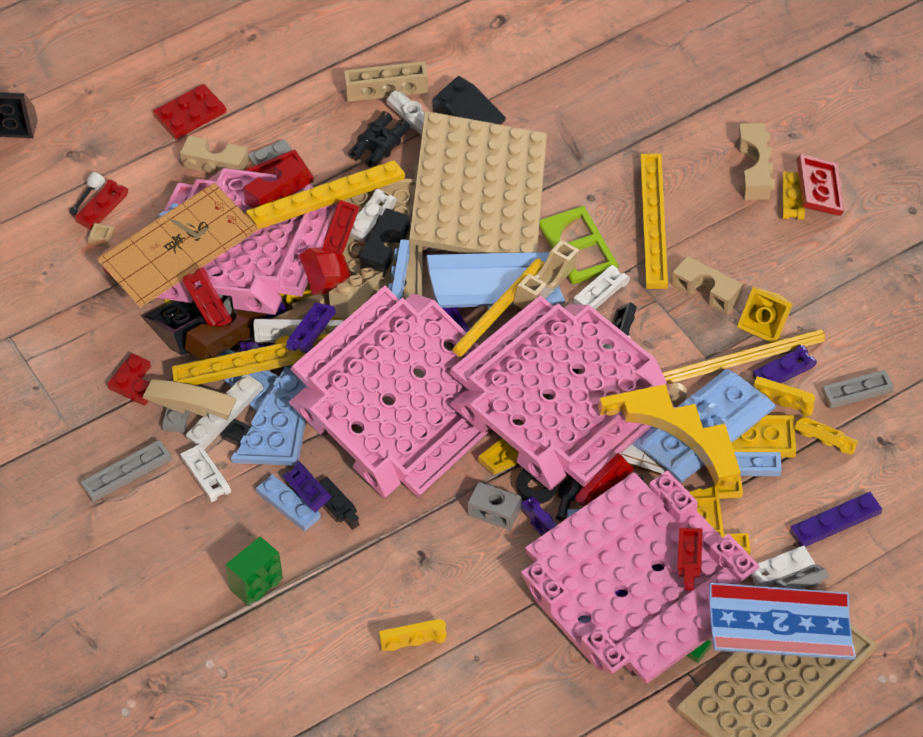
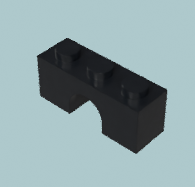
(390, 227)

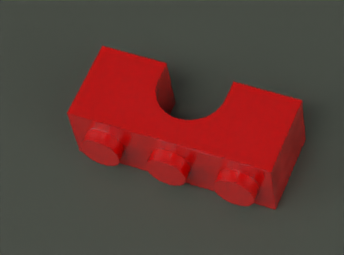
(290, 179)

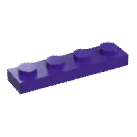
(836, 519)

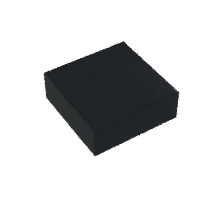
(235, 432)

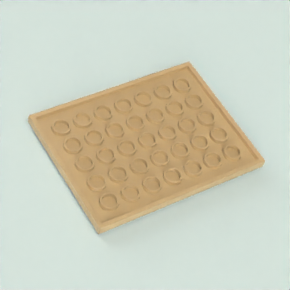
(477, 186)

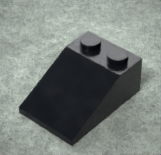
(466, 101)
(17, 116)
(173, 322)

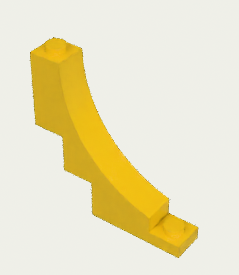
(654, 408)

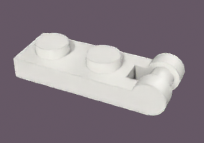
(368, 216)
(602, 288)
(205, 472)
(782, 566)

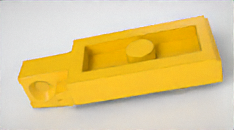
(827, 435)

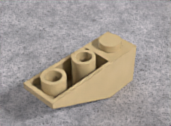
(354, 292)

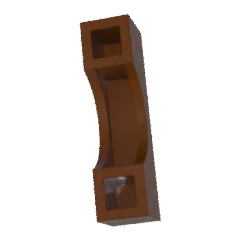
(209, 341)

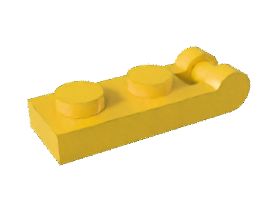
(792, 198)
(786, 395)
(413, 635)

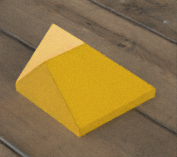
(765, 314)

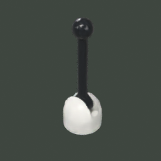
(94, 182)

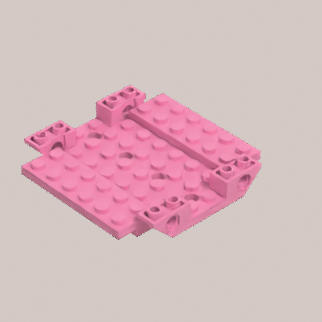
(265, 260)
(375, 358)
(536, 358)
(614, 548)

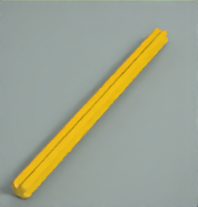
(495, 311)
(743, 356)

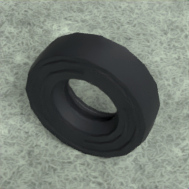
(525, 492)

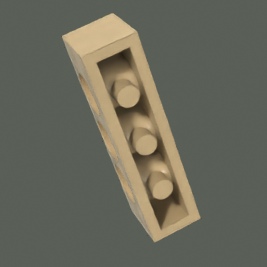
(383, 80)

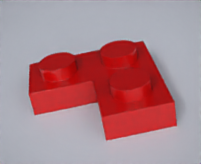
(129, 380)

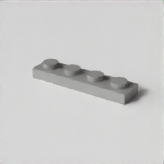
(126, 470)

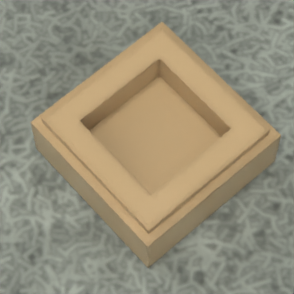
(101, 235)

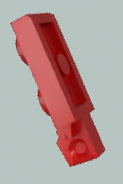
(690, 555)

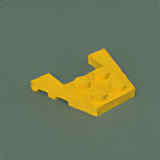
(710, 509)

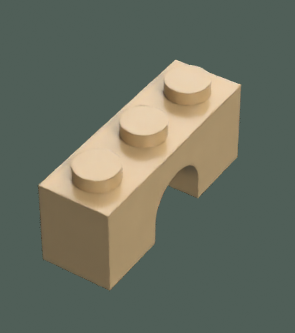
(197, 156)
(693, 275)

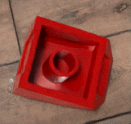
(324, 269)

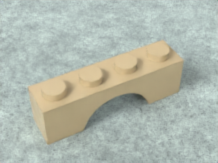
(757, 180)
(556, 268)

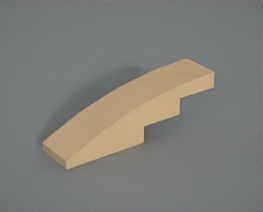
(189, 397)

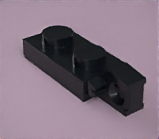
(339, 506)

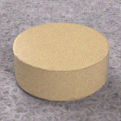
(677, 392)

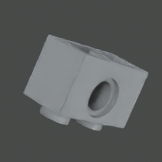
(502, 515)

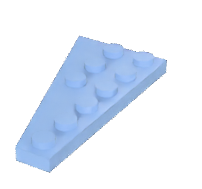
(276, 428)

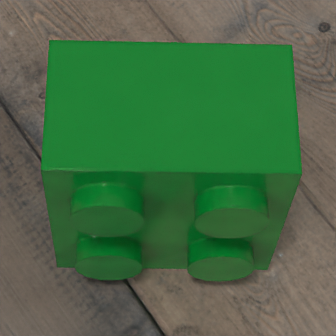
(254, 571)

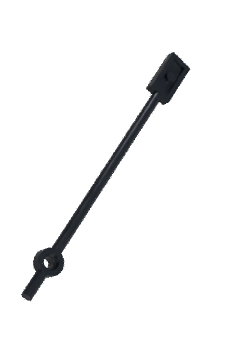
(570, 488)

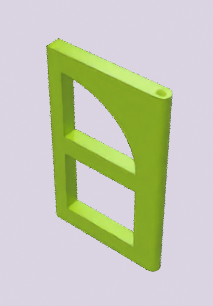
(552, 229)

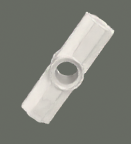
(407, 109)

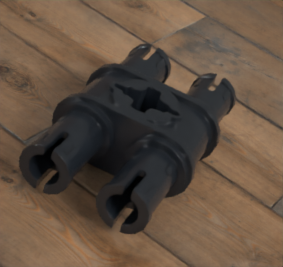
(378, 139)

